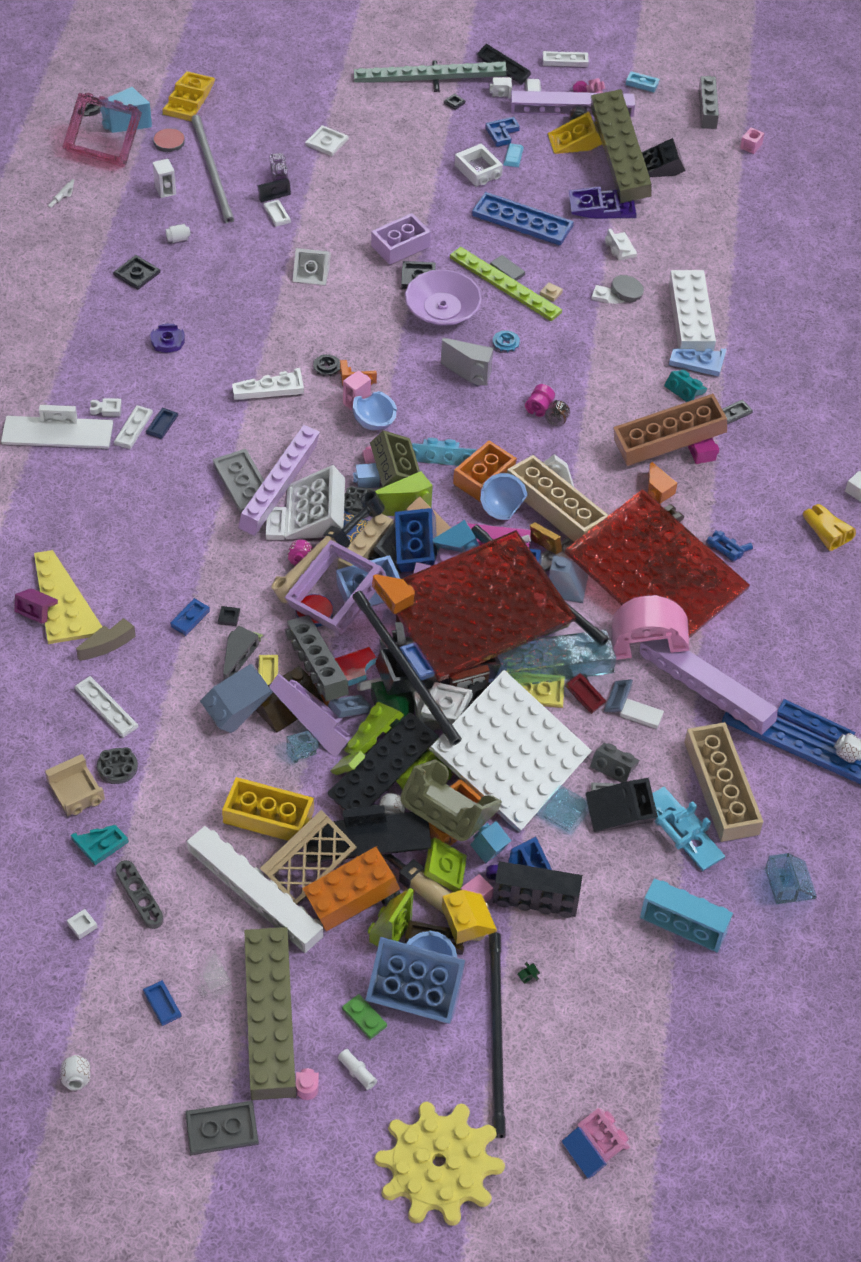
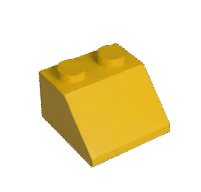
(467, 915)

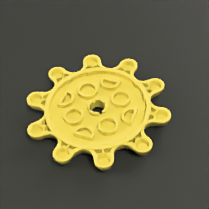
(439, 1186)

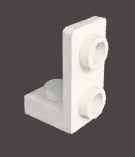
(559, 467)

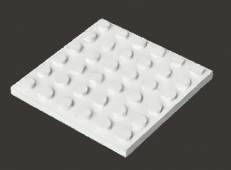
(511, 750)

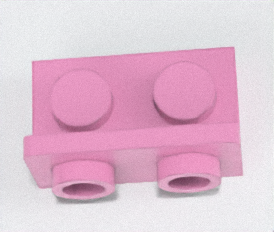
(604, 1134)

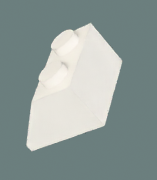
(311, 266)

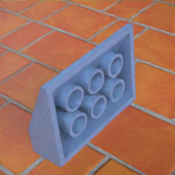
(416, 980)

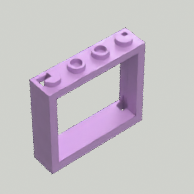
(316, 570)

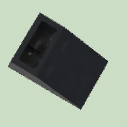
(663, 160)
(621, 805)

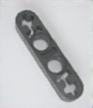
(142, 893)

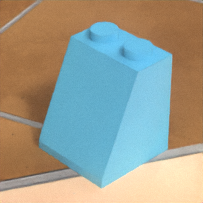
(119, 121)

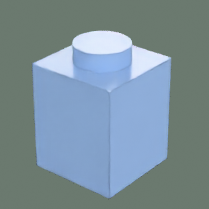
(366, 476)

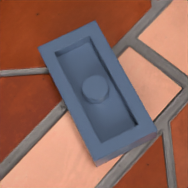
(349, 706)

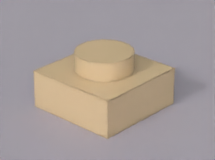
(551, 292)

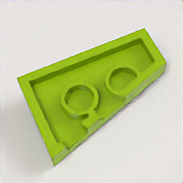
(376, 722)

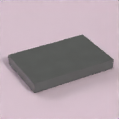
(221, 1127)

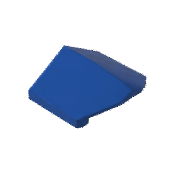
(529, 854)

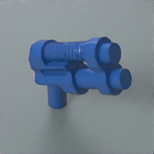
(731, 550)

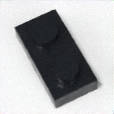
(274, 190)

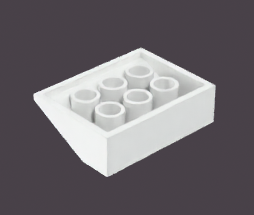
(315, 504)

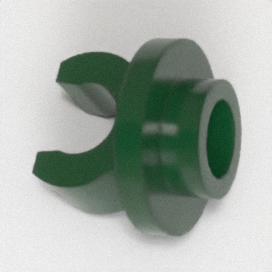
(528, 973)

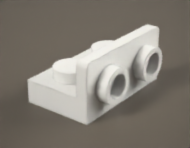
(620, 245)

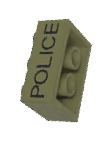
(393, 457)

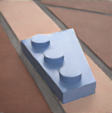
(705, 361)

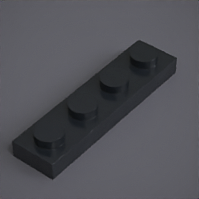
(513, 69)

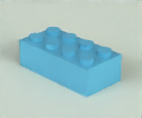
(686, 915)

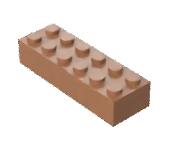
(670, 429)

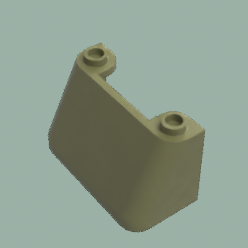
(442, 805)

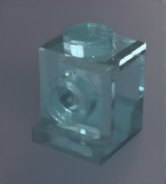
(301, 746)

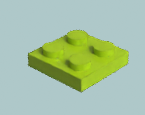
(445, 865)

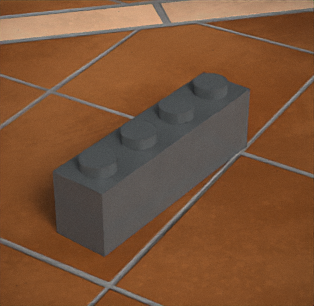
(708, 102)

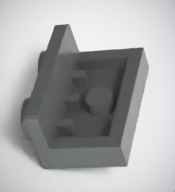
(614, 762)

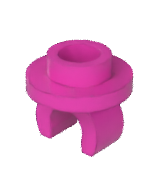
(580, 86)

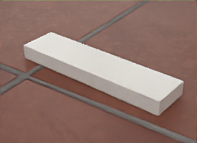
(106, 706)

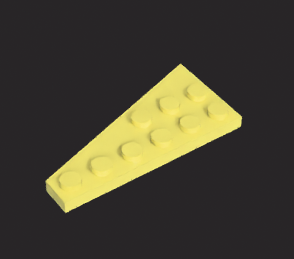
(72, 615)

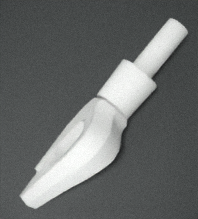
(66, 191)

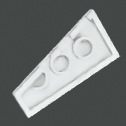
(269, 386)

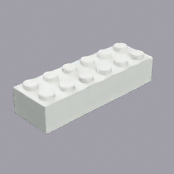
(691, 310)

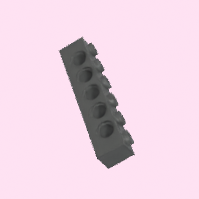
(317, 658)

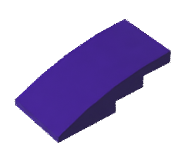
(600, 204)

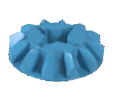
(510, 336)

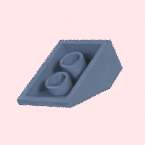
(236, 698)

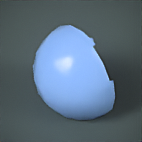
(375, 411)
(502, 495)
(433, 941)

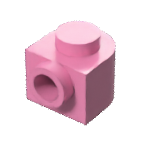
(307, 1083)

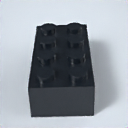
(537, 889)

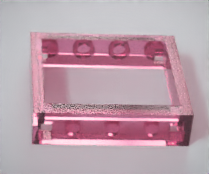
(76, 119)

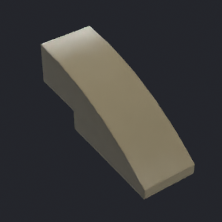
(106, 640)

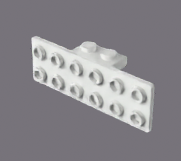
(57, 428)

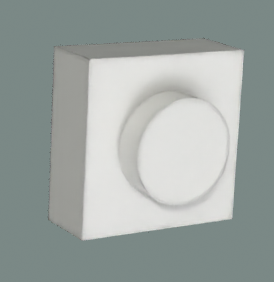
(82, 924)

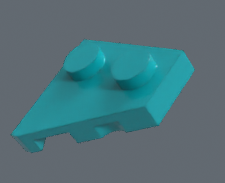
(100, 842)

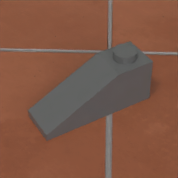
(239, 648)

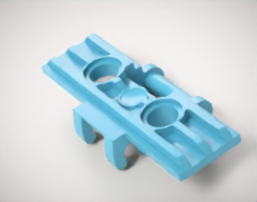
(688, 826)

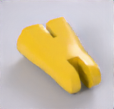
(828, 527)

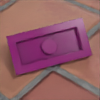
(33, 604)

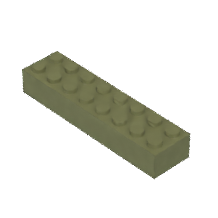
(621, 146)
(269, 1014)

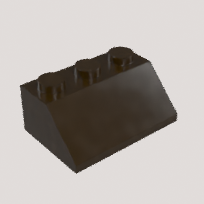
(275, 711)

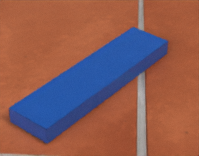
(811, 721)

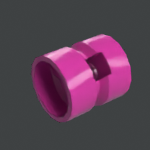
(539, 400)

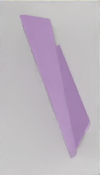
(312, 713)

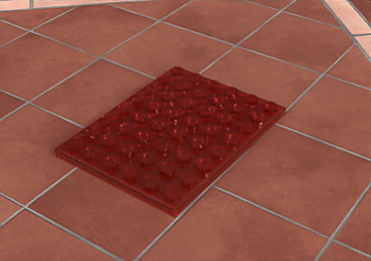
(651, 553)
(481, 605)

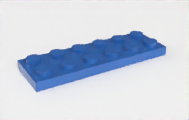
(522, 218)

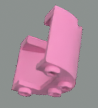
(649, 620)

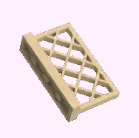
(299, 841)

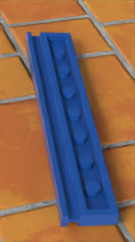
(802, 744)

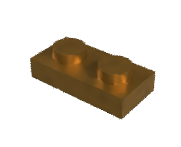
(545, 538)

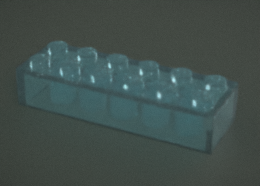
(558, 658)

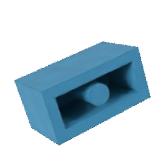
(490, 841)

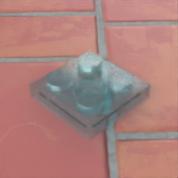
(564, 809)

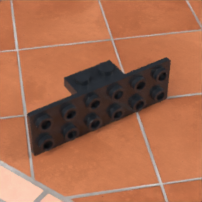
(384, 764)
(373, 828)

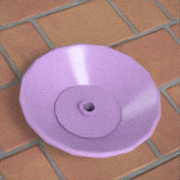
(443, 297)

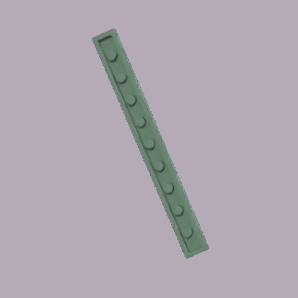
(430, 72)

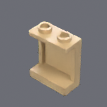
(74, 785)

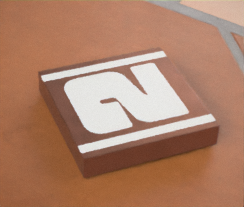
(470, 676)

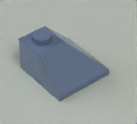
(568, 579)

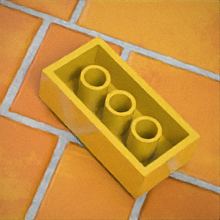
(266, 809)

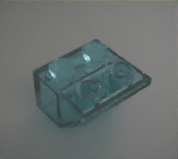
(789, 879)

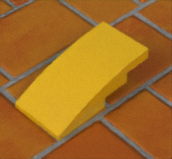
(188, 95)

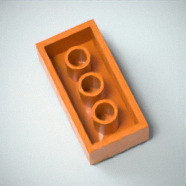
(351, 888)

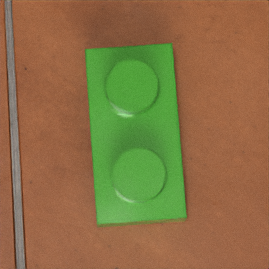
(364, 1016)

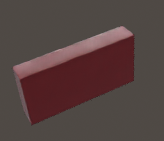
(585, 693)

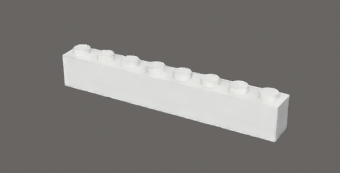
(255, 888)

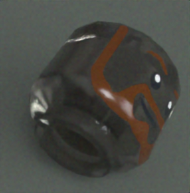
(557, 413)

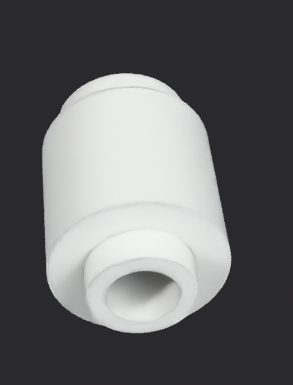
(177, 233)

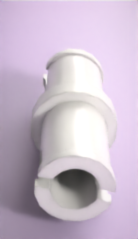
(357, 1069)

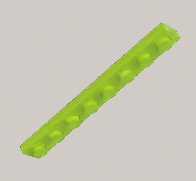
(506, 284)

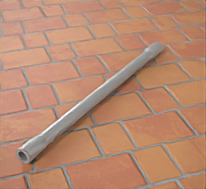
(198, 126)

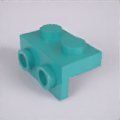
(684, 386)

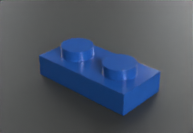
(190, 617)

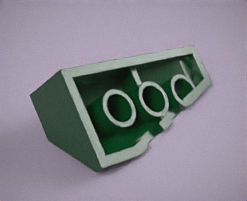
(401, 702)

